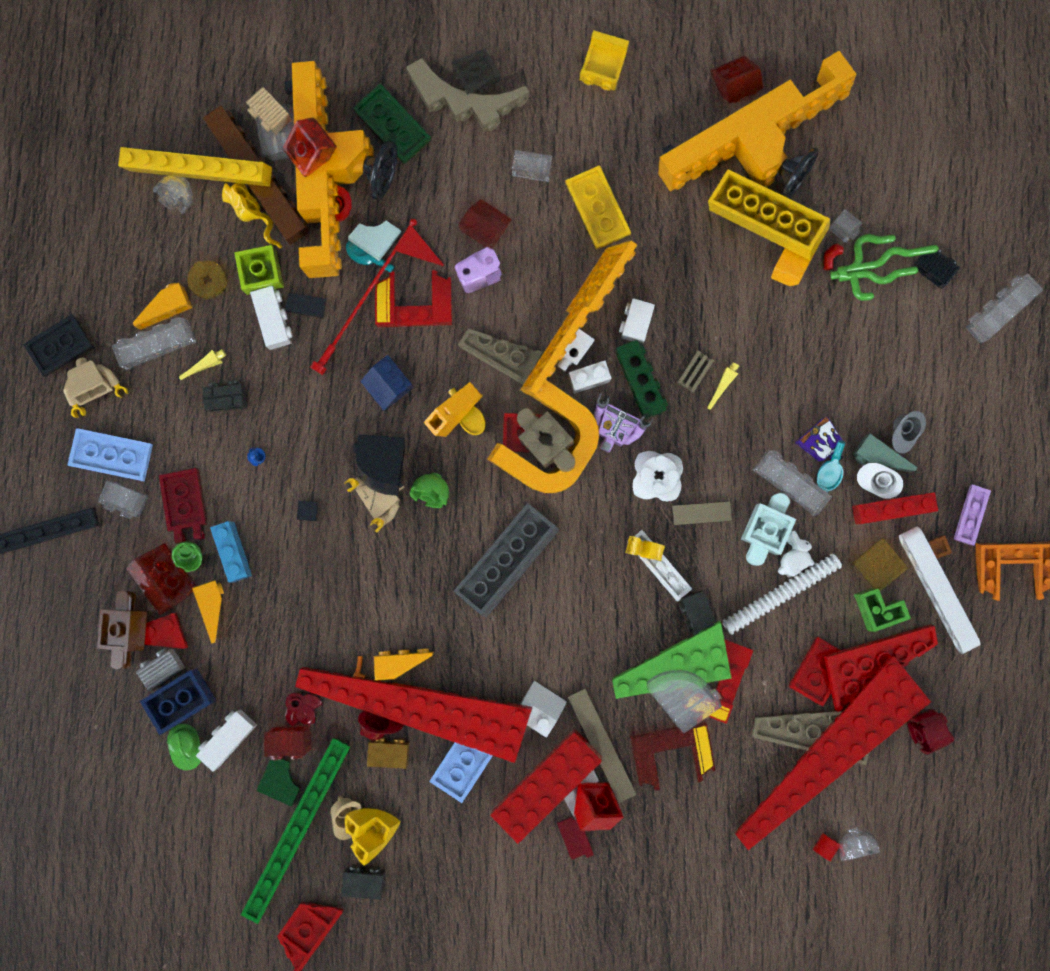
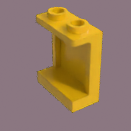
(604, 60)

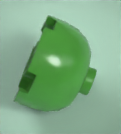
(430, 489)

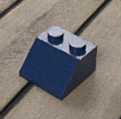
(386, 383)

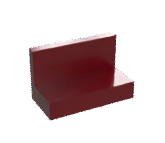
(575, 839)

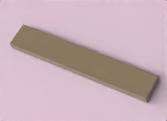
(601, 743)

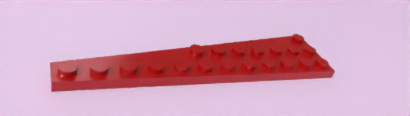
(464, 720)
(868, 720)

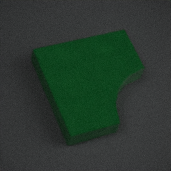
(278, 782)

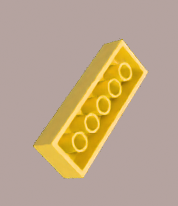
(769, 214)

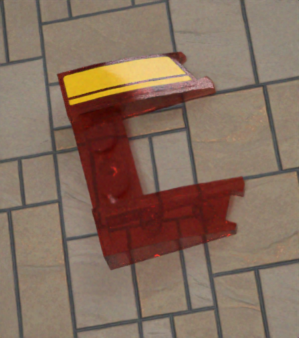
(647, 744)

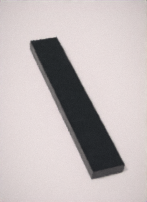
(48, 530)

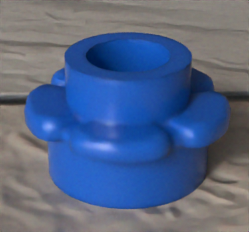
(256, 456)

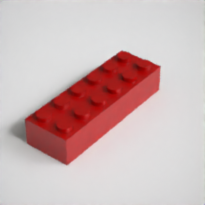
(546, 786)

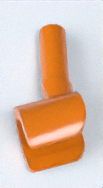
(358, 669)

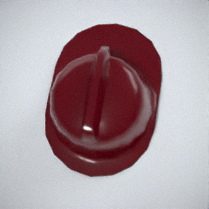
(376, 727)

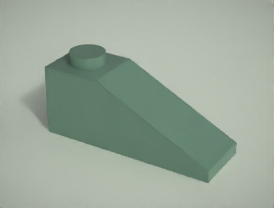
(874, 451)

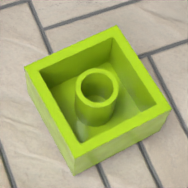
(258, 269)

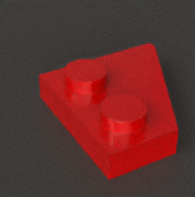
(165, 632)

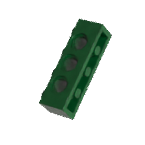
(636, 350)

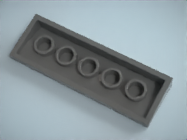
(506, 560)

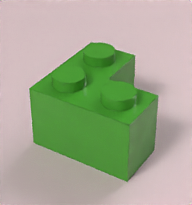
(876, 613)

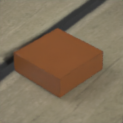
(940, 546)

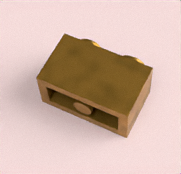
(388, 753)

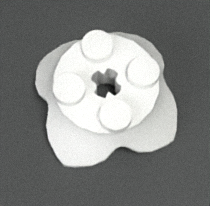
(645, 484)

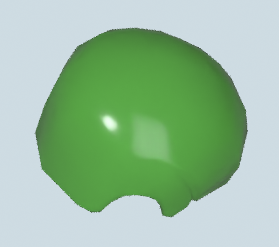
(187, 556)

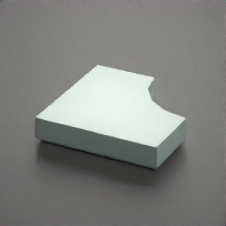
(375, 239)

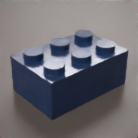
(178, 701)

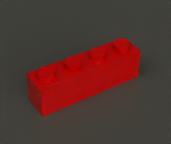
(895, 508)

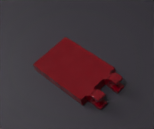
(183, 503)

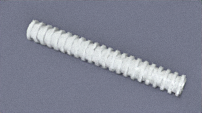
(784, 592)

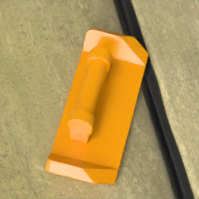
(790, 268)

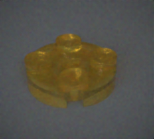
(213, 288)

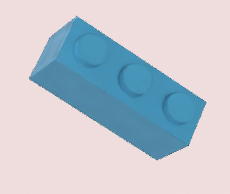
(231, 551)

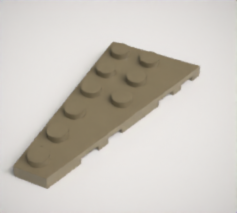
(795, 729)

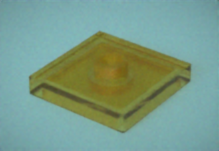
(880, 565)

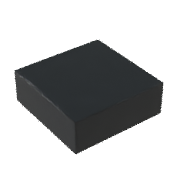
(307, 510)

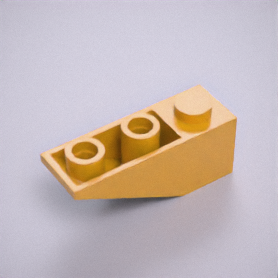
(453, 410)
(393, 665)

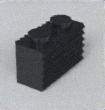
(936, 268)

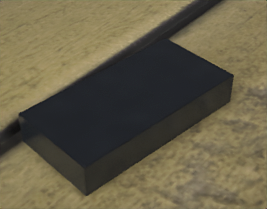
(306, 305)

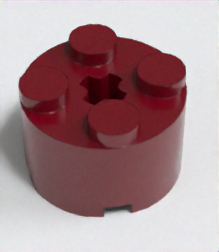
(930, 731)

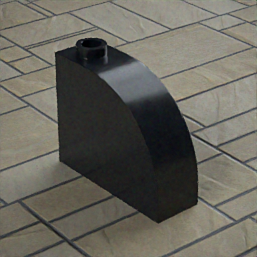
(380, 462)

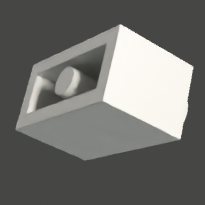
(637, 321)
(589, 377)

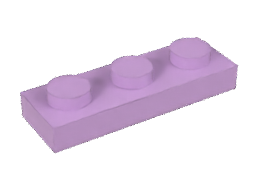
(972, 515)

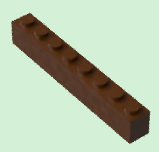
(270, 197)

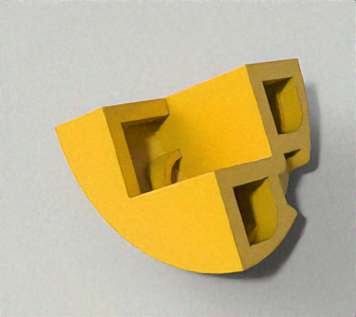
(370, 832)

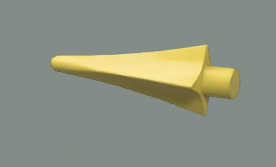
(211, 359)
(728, 376)

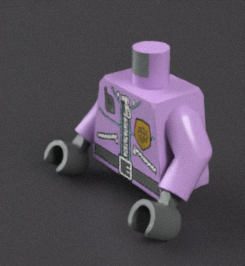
(617, 426)

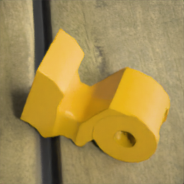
(644, 548)

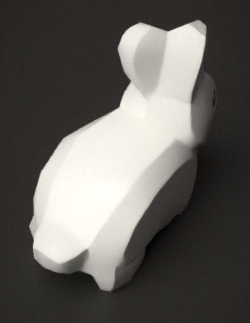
(797, 558)

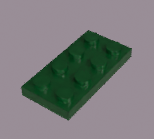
(392, 122)

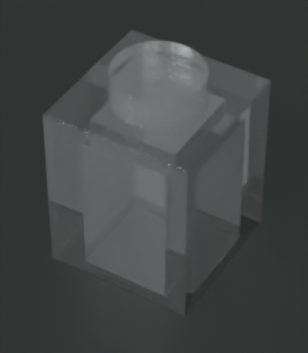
(846, 226)

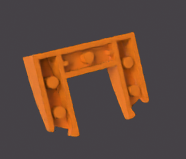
(991, 556)

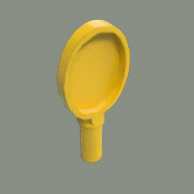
(473, 421)

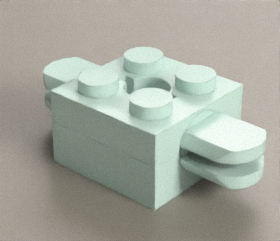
(768, 529)

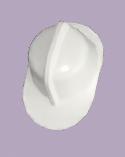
(880, 480)

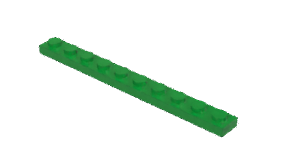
(295, 830)

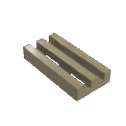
(703, 358)

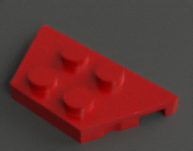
(306, 931)

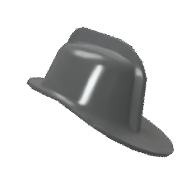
(907, 430)

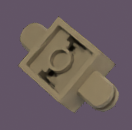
(546, 440)

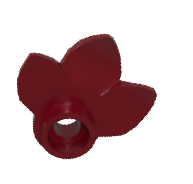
(304, 710)

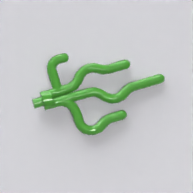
(861, 270)

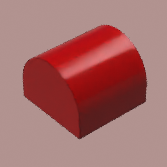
(826, 847)

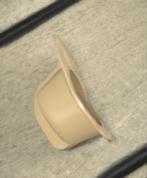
(338, 815)

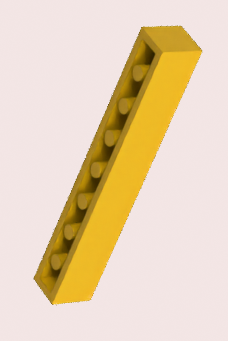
(195, 166)

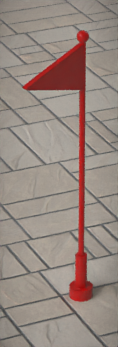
(409, 244)

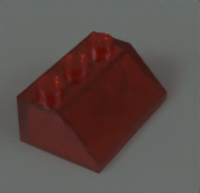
(161, 579)

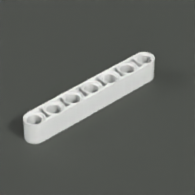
(939, 590)

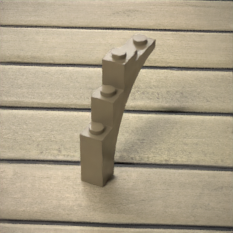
(484, 107)

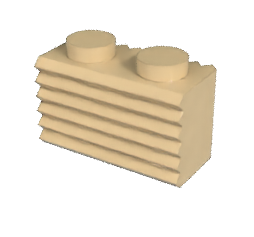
(268, 110)

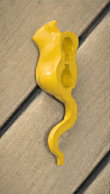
(247, 208)

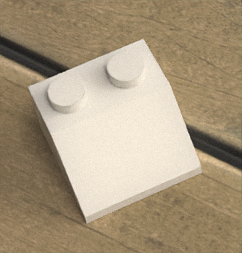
(545, 708)

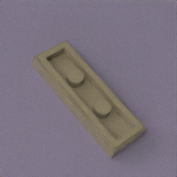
(701, 513)

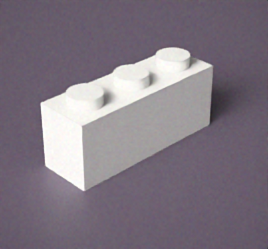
(271, 317)
(225, 739)

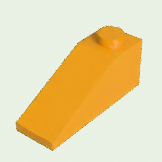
(165, 305)
(209, 602)

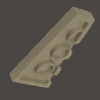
(504, 356)

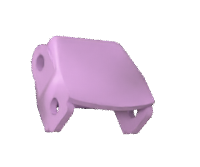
(477, 270)

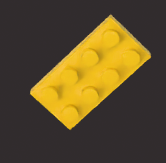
(598, 207)

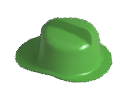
(183, 746)

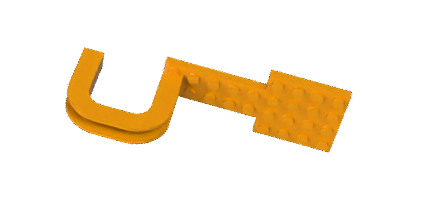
(585, 426)

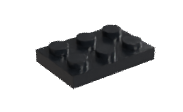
(58, 345)

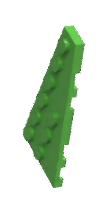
(700, 654)

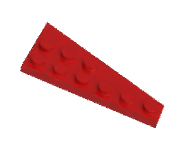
(855, 666)

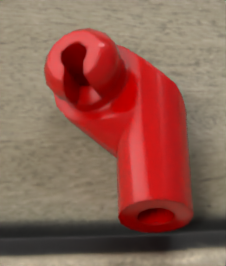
(830, 254)

